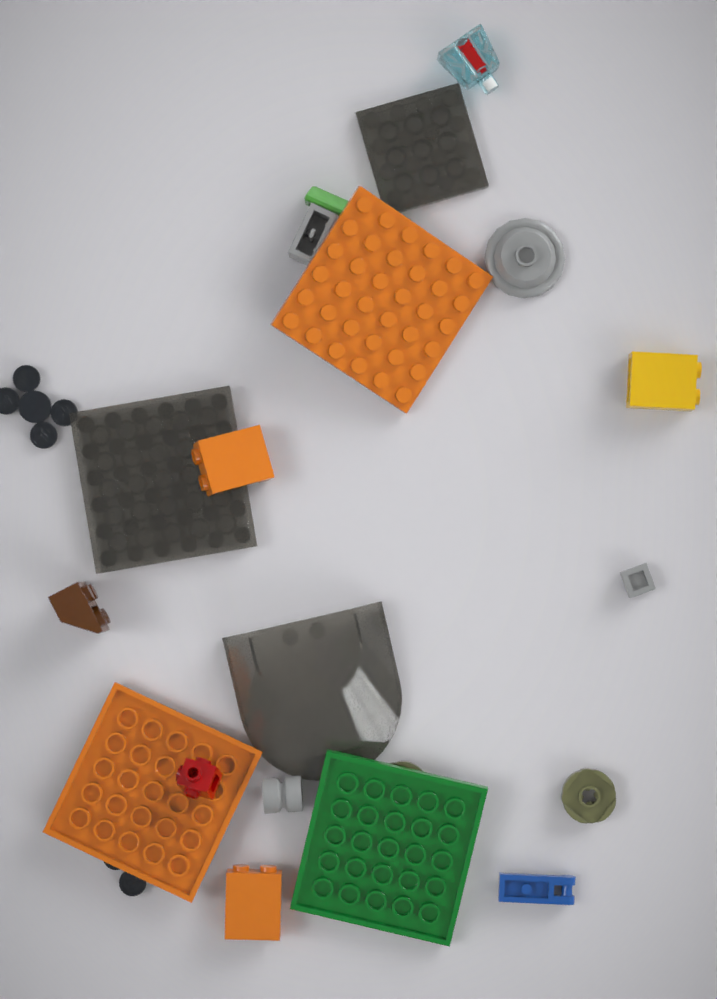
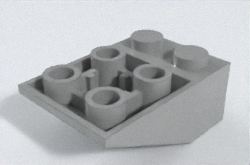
(311, 233)

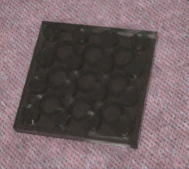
(422, 149)

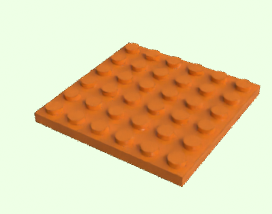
(381, 300)
(127, 799)

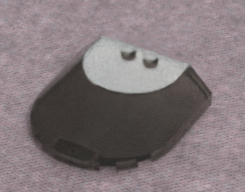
(317, 688)

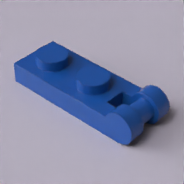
(535, 888)

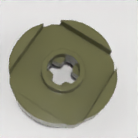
(590, 811)

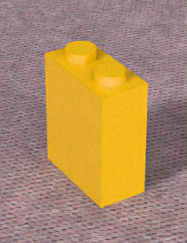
(663, 381)

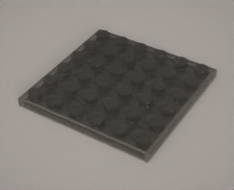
(145, 487)

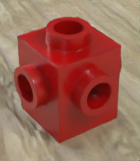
(198, 778)

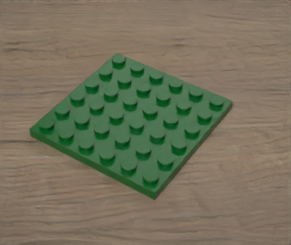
(388, 847)

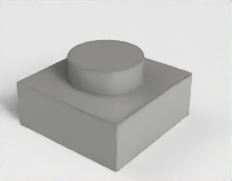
(637, 580)

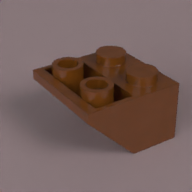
(78, 608)

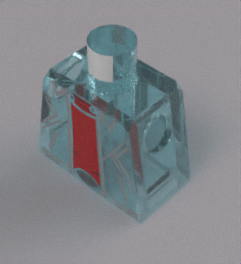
(471, 60)

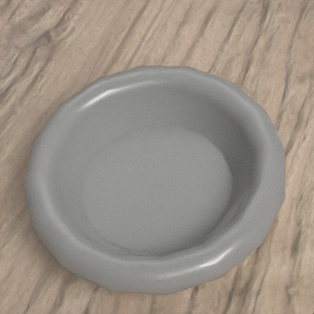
(524, 258)

